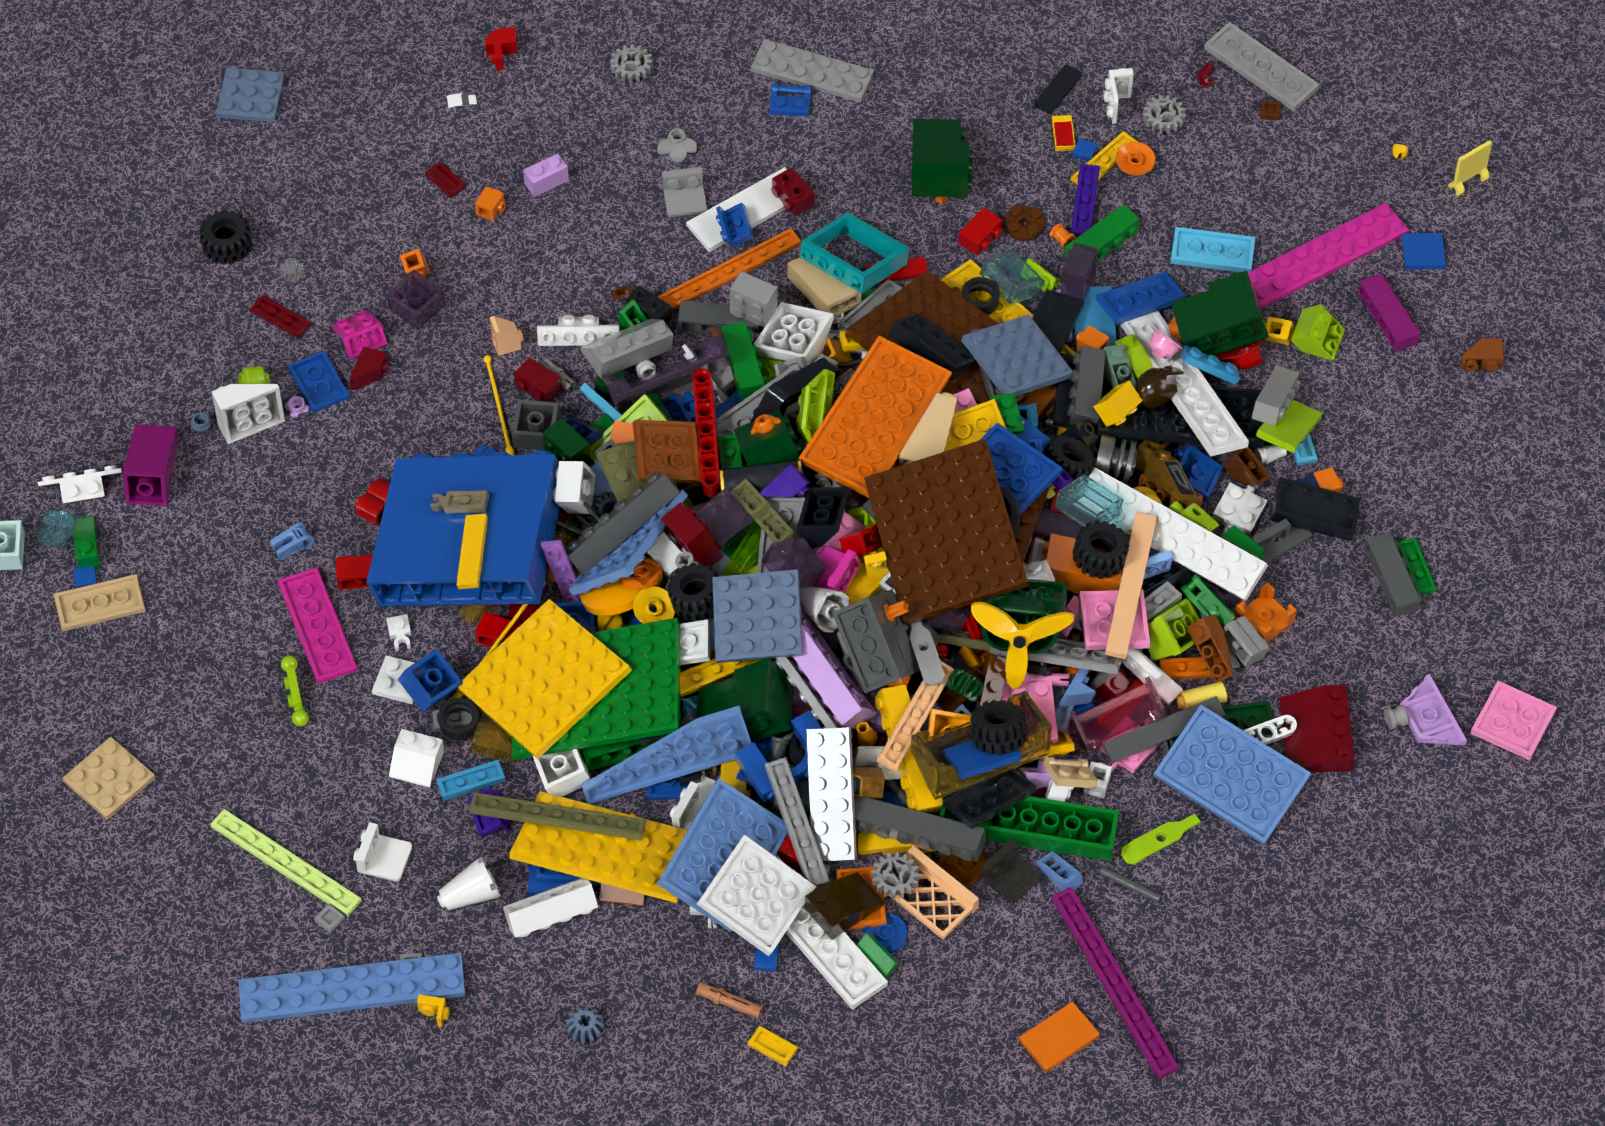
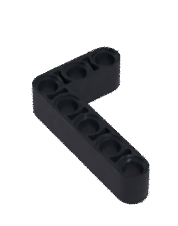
(787, 390)

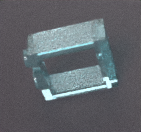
(1028, 280)
(1085, 486)

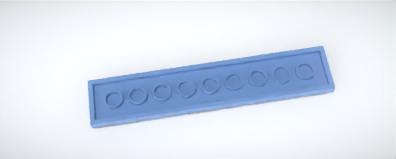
(350, 987)

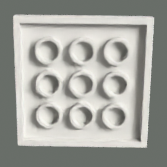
(756, 895)

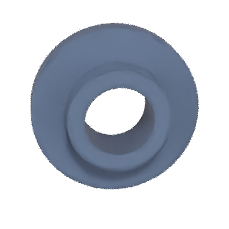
(201, 417)

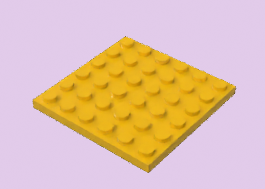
(543, 678)

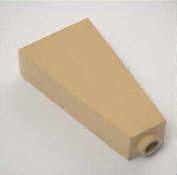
(821, 288)
(932, 431)

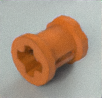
(1062, 235)

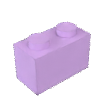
(546, 175)

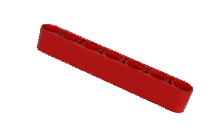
(706, 422)

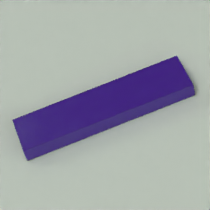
(1085, 198)

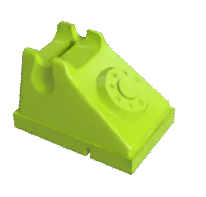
(1169, 630)

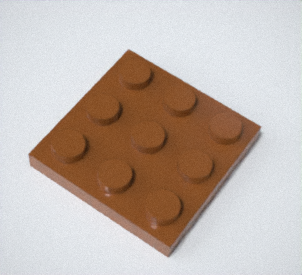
(668, 449)

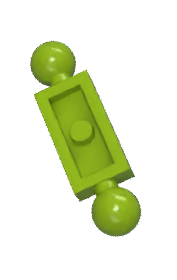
(300, 716)

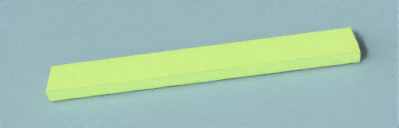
(286, 862)

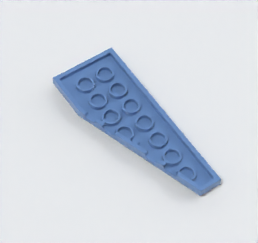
(689, 749)

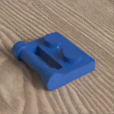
(788, 104)

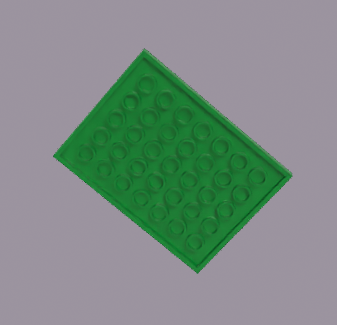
(642, 702)

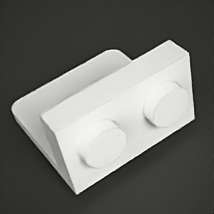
(1117, 86)
(381, 855)

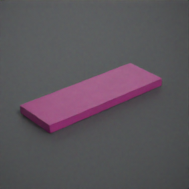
(317, 625)

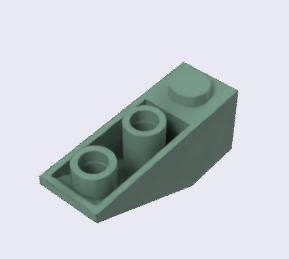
(1117, 366)

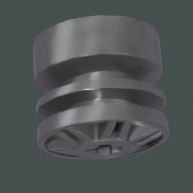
(1116, 458)

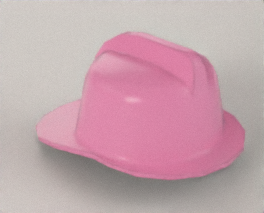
(1162, 345)

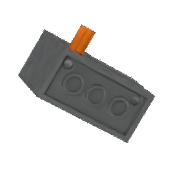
(878, 641)

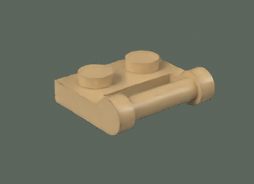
(1070, 772)

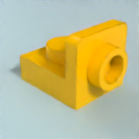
(433, 1005)

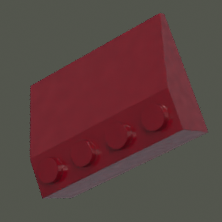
(1322, 731)

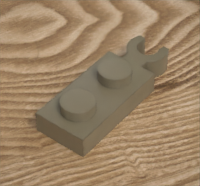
(461, 502)

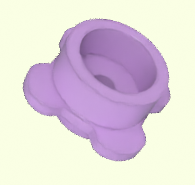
(296, 401)

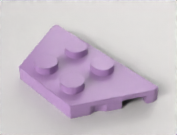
(1431, 717)

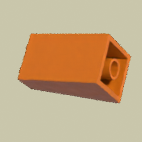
(1064, 569)

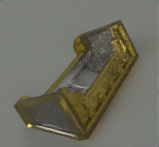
(942, 777)

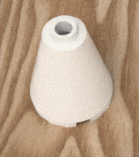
(819, 605)
(469, 887)

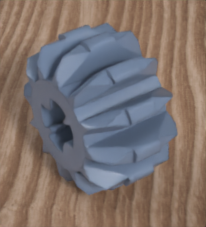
(579, 1031)

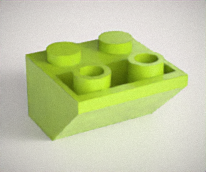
(1318, 332)

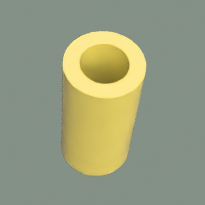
(1197, 695)

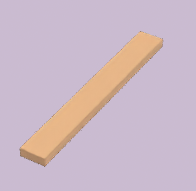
(1130, 585)

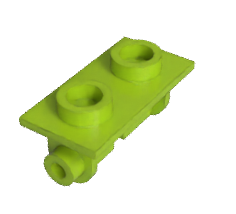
(1051, 282)

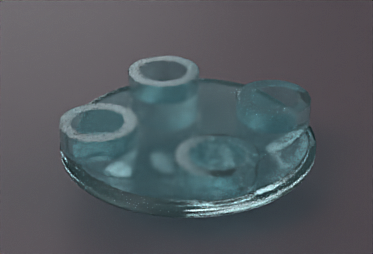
(56, 528)

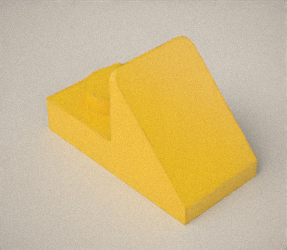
(875, 562)

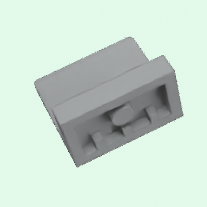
(684, 192)

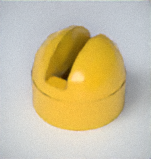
(1400, 149)

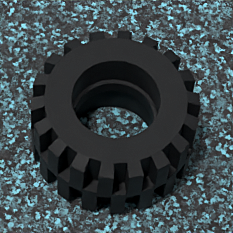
(225, 249)
(1071, 455)
(1097, 562)
(686, 581)
(998, 727)

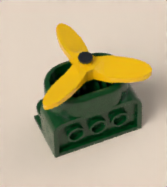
(1023, 623)

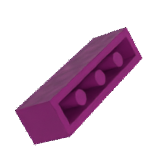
(1389, 312)

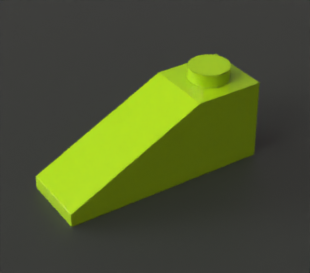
(1136, 355)

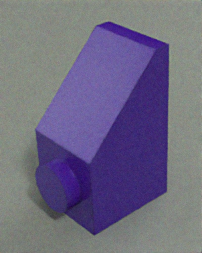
(787, 484)

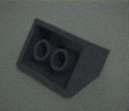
(822, 514)

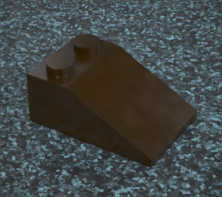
(842, 904)

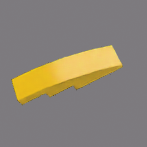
(871, 843)

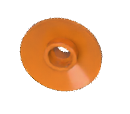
(1135, 152)

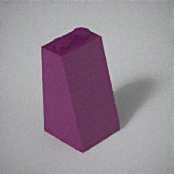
(150, 465)

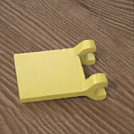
(1471, 164)

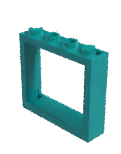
(894, 252)

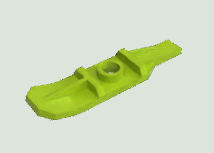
(1148, 844)

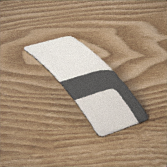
(461, 99)

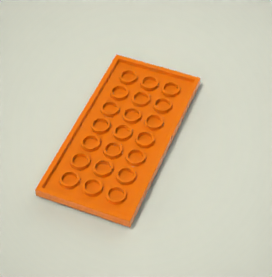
(874, 415)

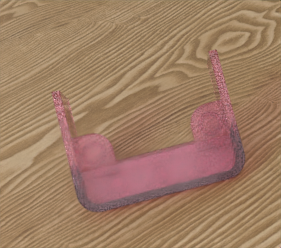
(1118, 715)

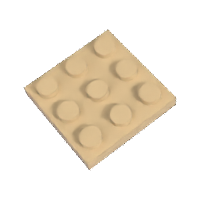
(108, 778)

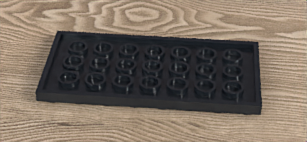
(1169, 425)

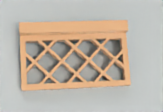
(944, 883)

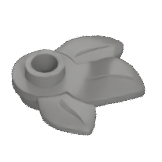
(677, 148)

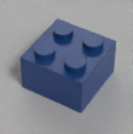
(430, 681)

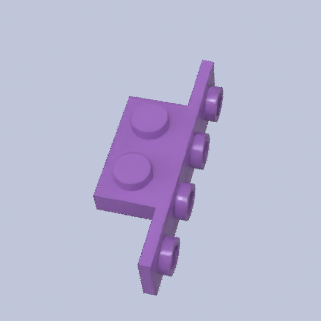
(561, 568)

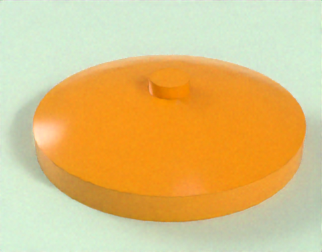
(610, 598)

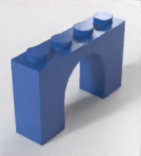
(753, 762)

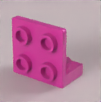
(360, 332)
(839, 570)

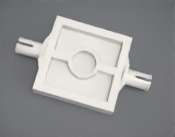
(1239, 508)

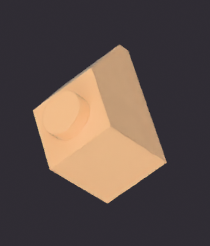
(505, 335)

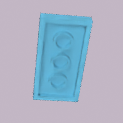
(1212, 250)

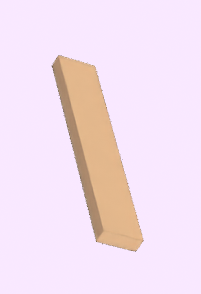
(911, 722)

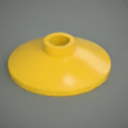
(656, 598)

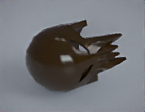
(1153, 386)

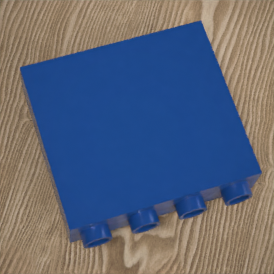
(421, 548)

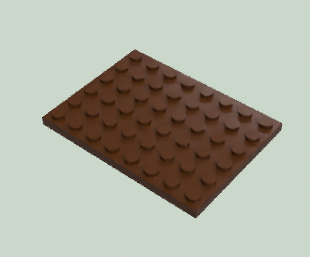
(942, 308)
(946, 531)

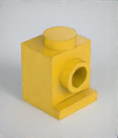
(1286, 328)

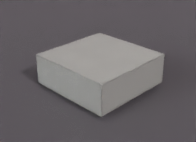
(329, 918)

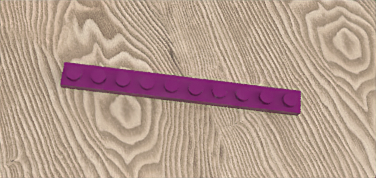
(1115, 983)

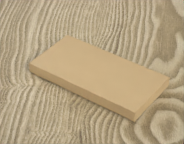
(99, 602)

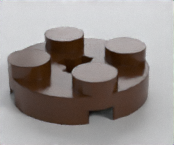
(1024, 213)

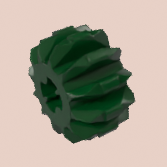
(965, 685)

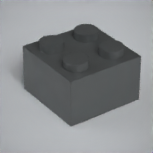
(531, 421)

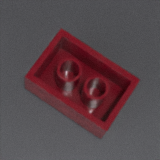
(692, 534)

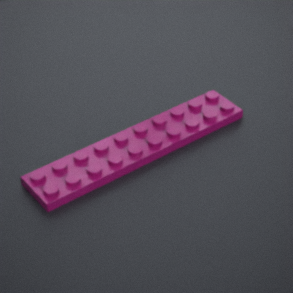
(1326, 254)

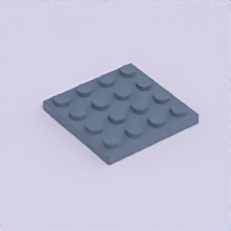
(1017, 356)
(757, 616)

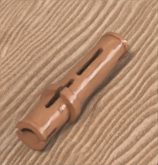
(727, 999)

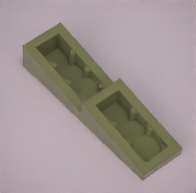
(762, 512)

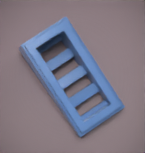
(1071, 879)

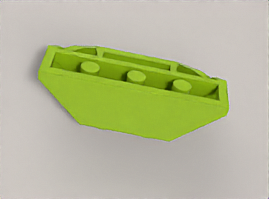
(815, 403)

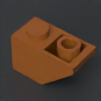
(1484, 355)

